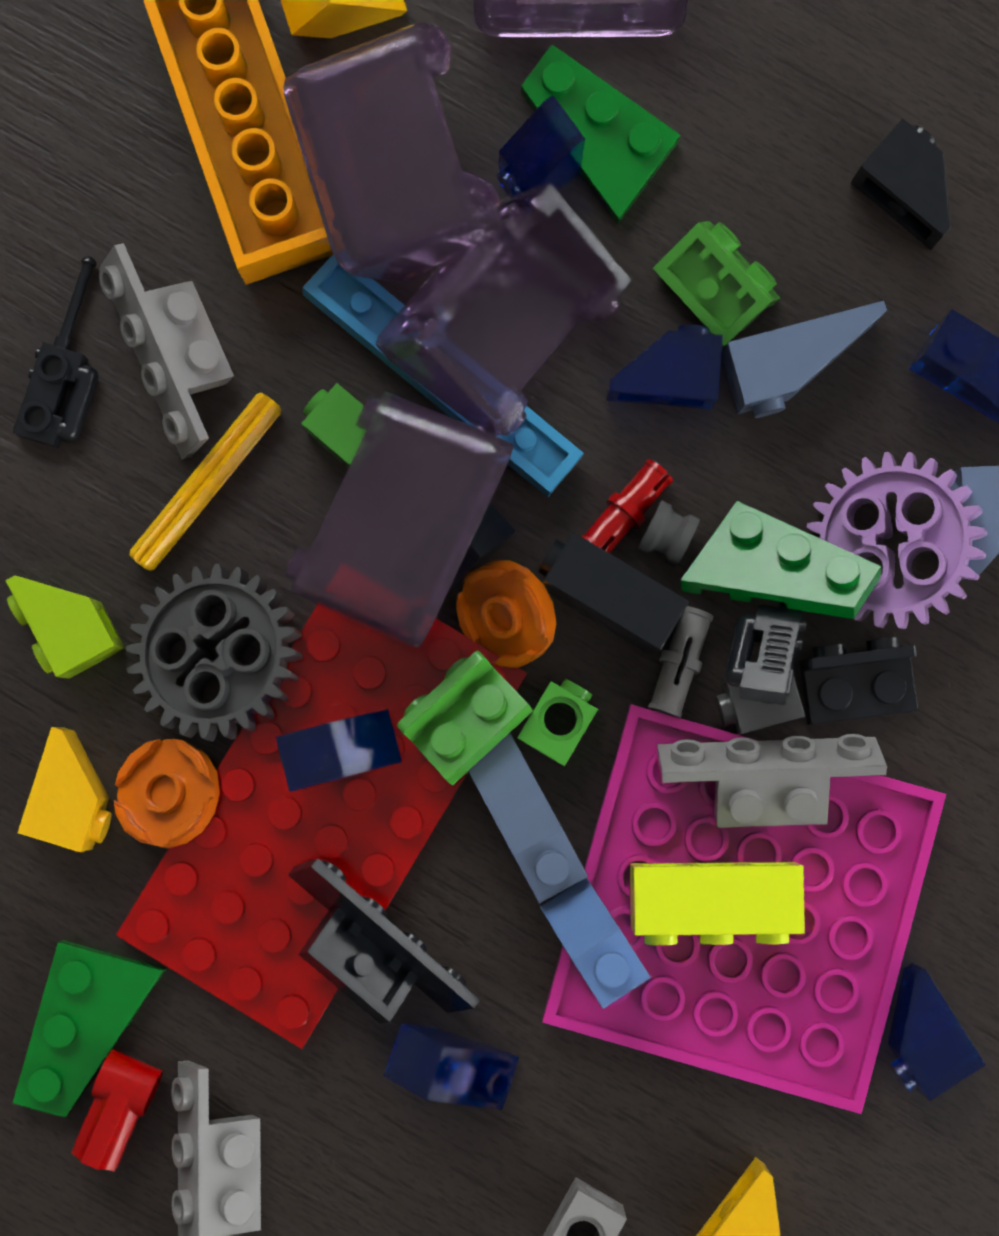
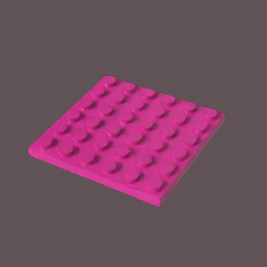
(767, 1014)

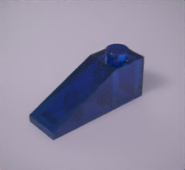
(962, 362)

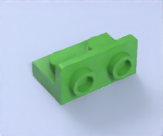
(717, 280)
(463, 716)

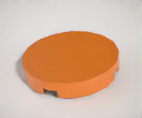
(507, 612)
(166, 793)

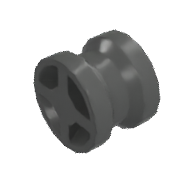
(669, 533)

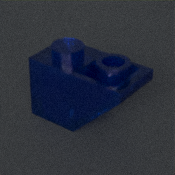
(450, 1067)

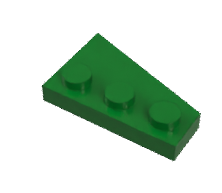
(621, 138)
(79, 1021)

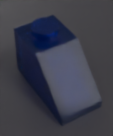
(542, 151)
(673, 371)
(338, 749)
(928, 1038)

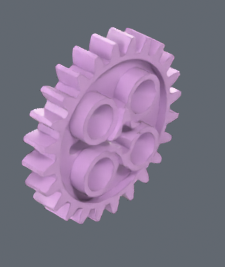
(946, 534)

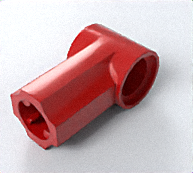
(121, 1097)

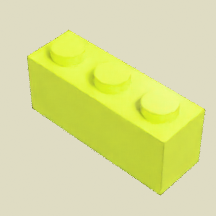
(717, 901)

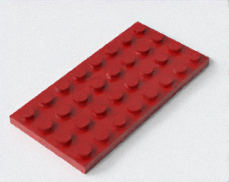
(225, 898)

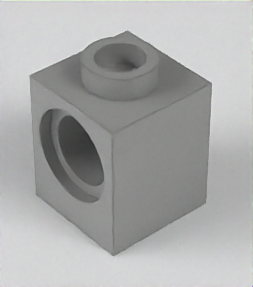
(587, 1204)

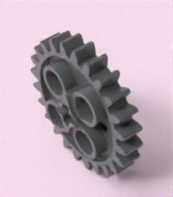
(186, 617)

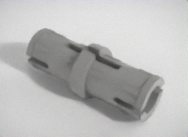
(691, 627)

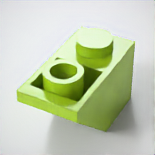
(68, 627)

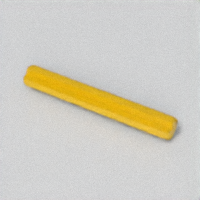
(205, 482)

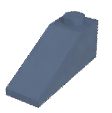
(781, 362)
(526, 820)

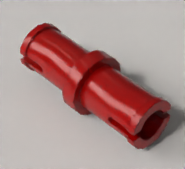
(628, 506)

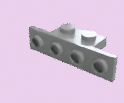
(171, 343)
(771, 778)
(214, 1162)

